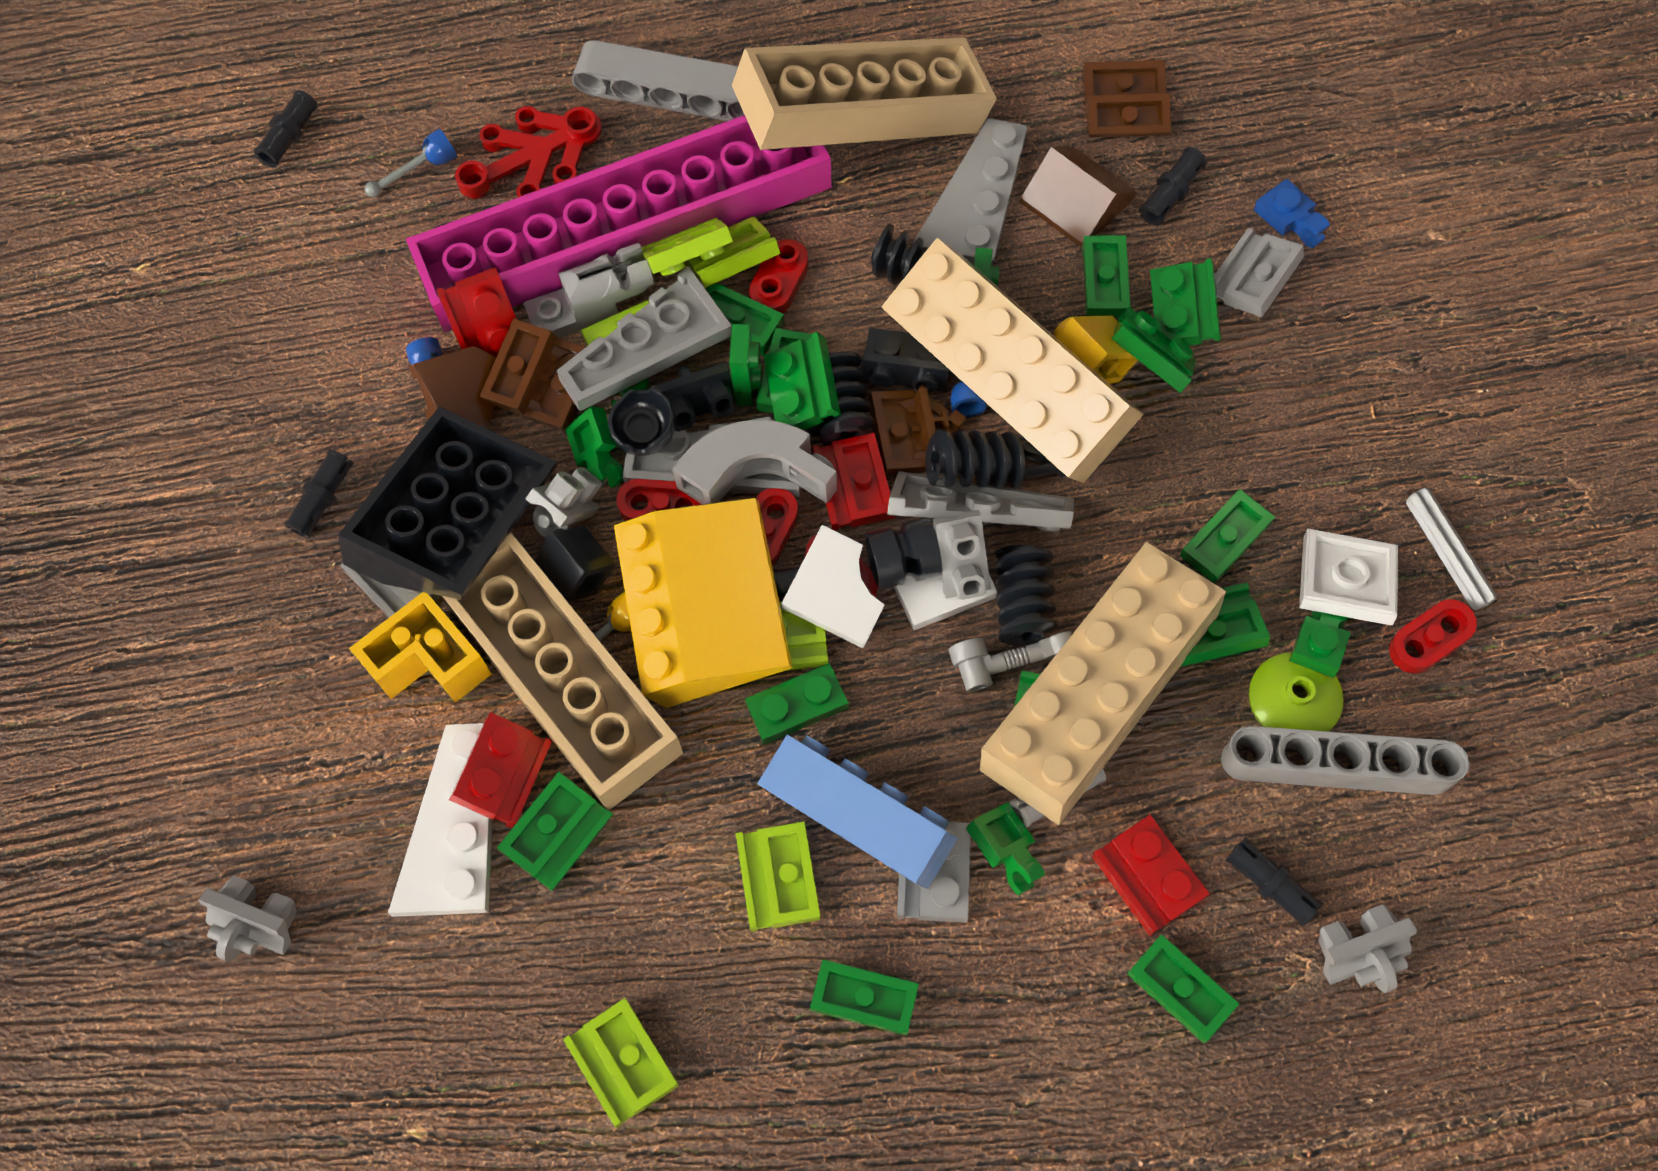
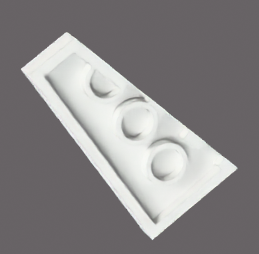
(450, 845)

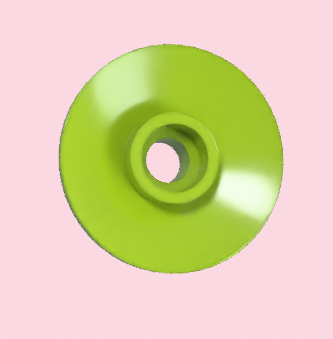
(1277, 705)

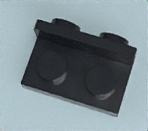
(901, 361)

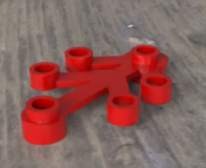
(532, 149)

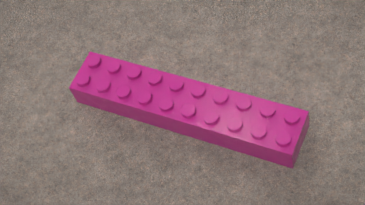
(616, 206)

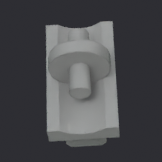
(564, 501)
(962, 555)
(243, 927)
(1371, 956)

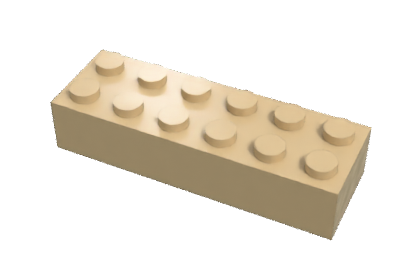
(861, 92)
(1011, 361)
(564, 675)
(1101, 683)

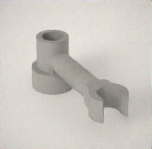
(977, 665)

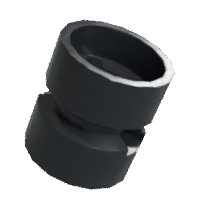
(903, 553)

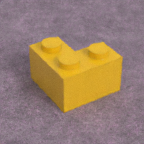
(1091, 341)
(420, 641)

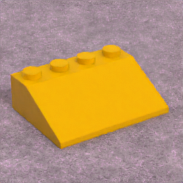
(701, 600)

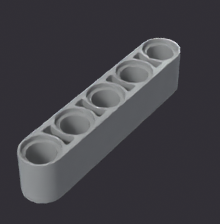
(657, 80)
(1363, 750)

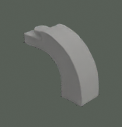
(751, 449)

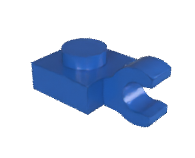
(1290, 209)

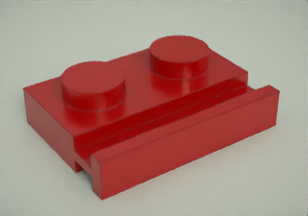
(478, 311)
(861, 482)
(500, 770)
(1150, 875)

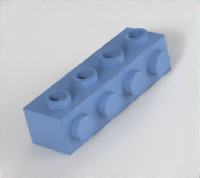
(858, 811)

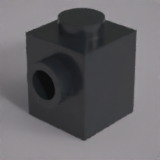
(574, 562)

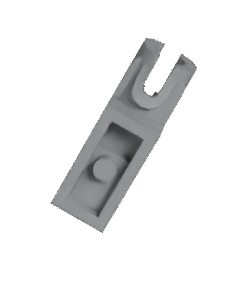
(591, 292)

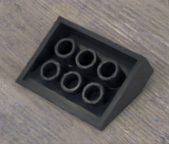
(443, 507)

